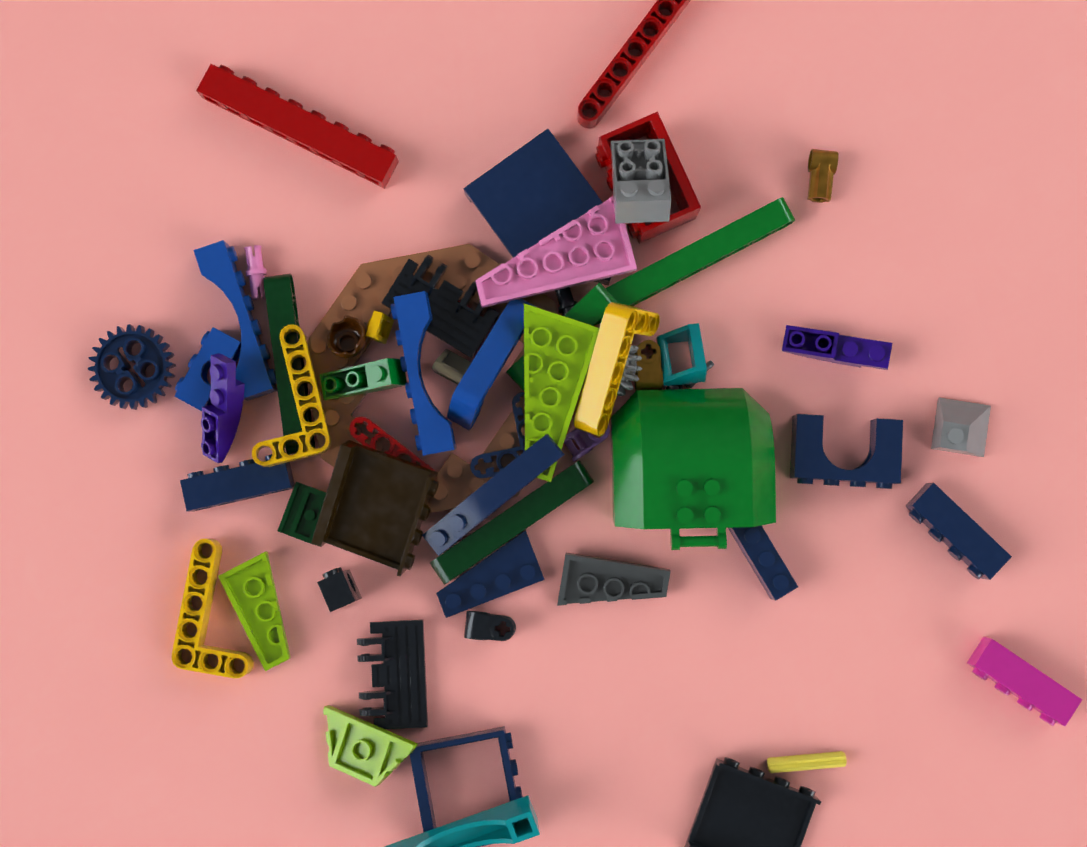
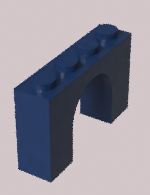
(880, 466)

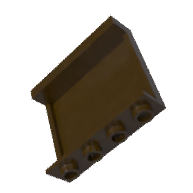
(376, 506)

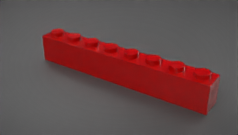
(297, 125)

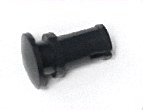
(565, 300)

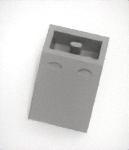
(640, 181)

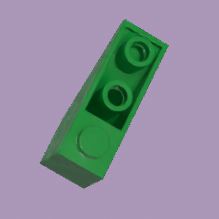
(363, 379)

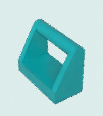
(691, 334)

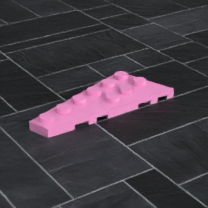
(570, 256)

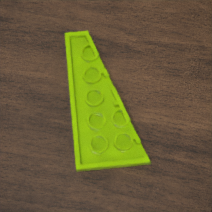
(554, 371)

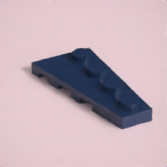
(499, 574)

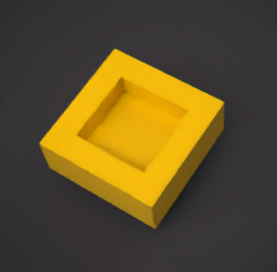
(379, 327)

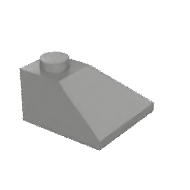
(960, 427)

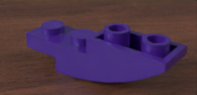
(836, 348)
(223, 415)

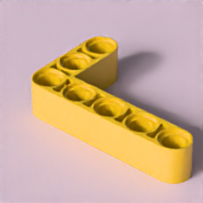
(608, 363)
(303, 403)
(200, 618)

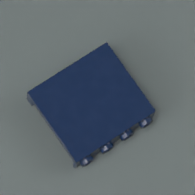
(531, 193)

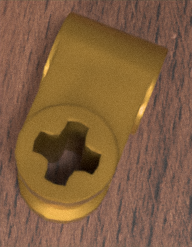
(651, 374)

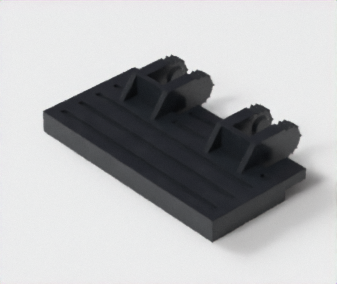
(451, 320)
(400, 674)

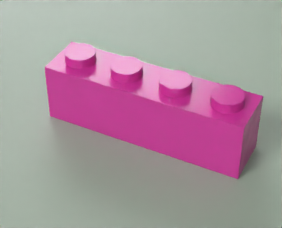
(1024, 681)

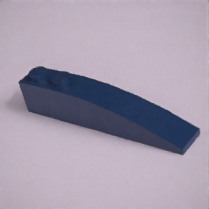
(493, 494)

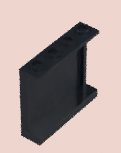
(750, 810)

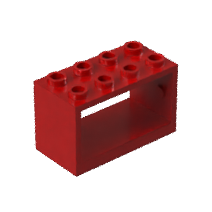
(679, 183)

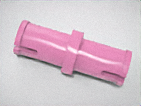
(255, 271)

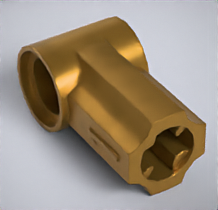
(822, 167)

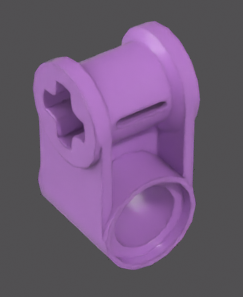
(584, 440)

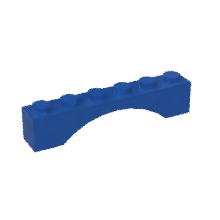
(219, 266)
(414, 318)

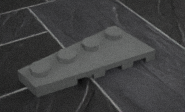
(600, 579)

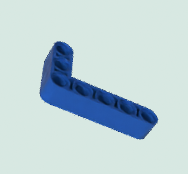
(487, 364)

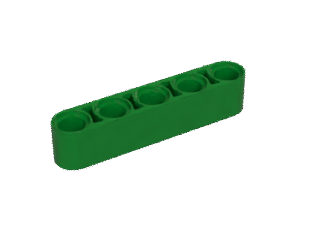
(587, 310)

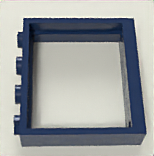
(420, 773)

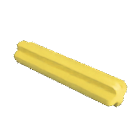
(806, 762)

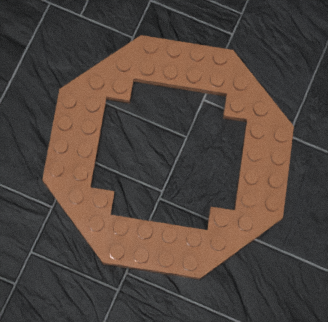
(359, 300)

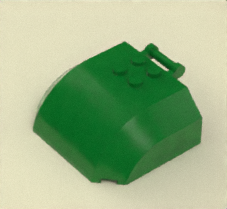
(692, 463)

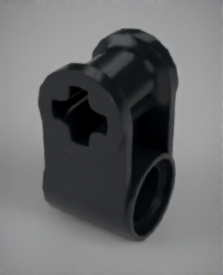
(484, 626)

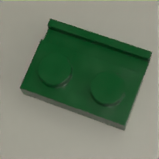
(302, 512)

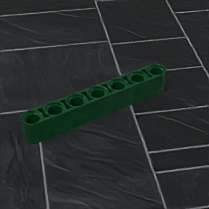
(283, 312)
(511, 522)

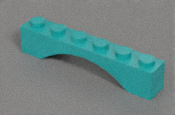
(501, 824)

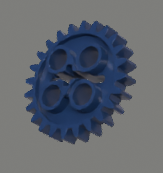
(113, 380)

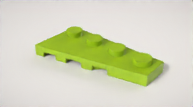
(257, 607)

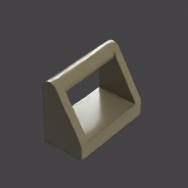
(451, 366)

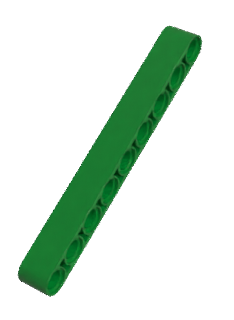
(702, 254)

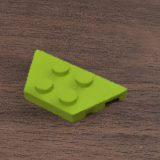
(363, 748)

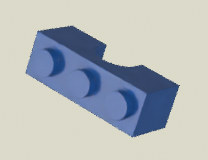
(195, 387)

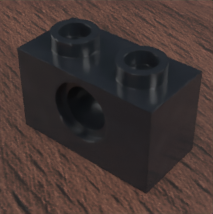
(339, 588)

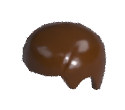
(347, 337)

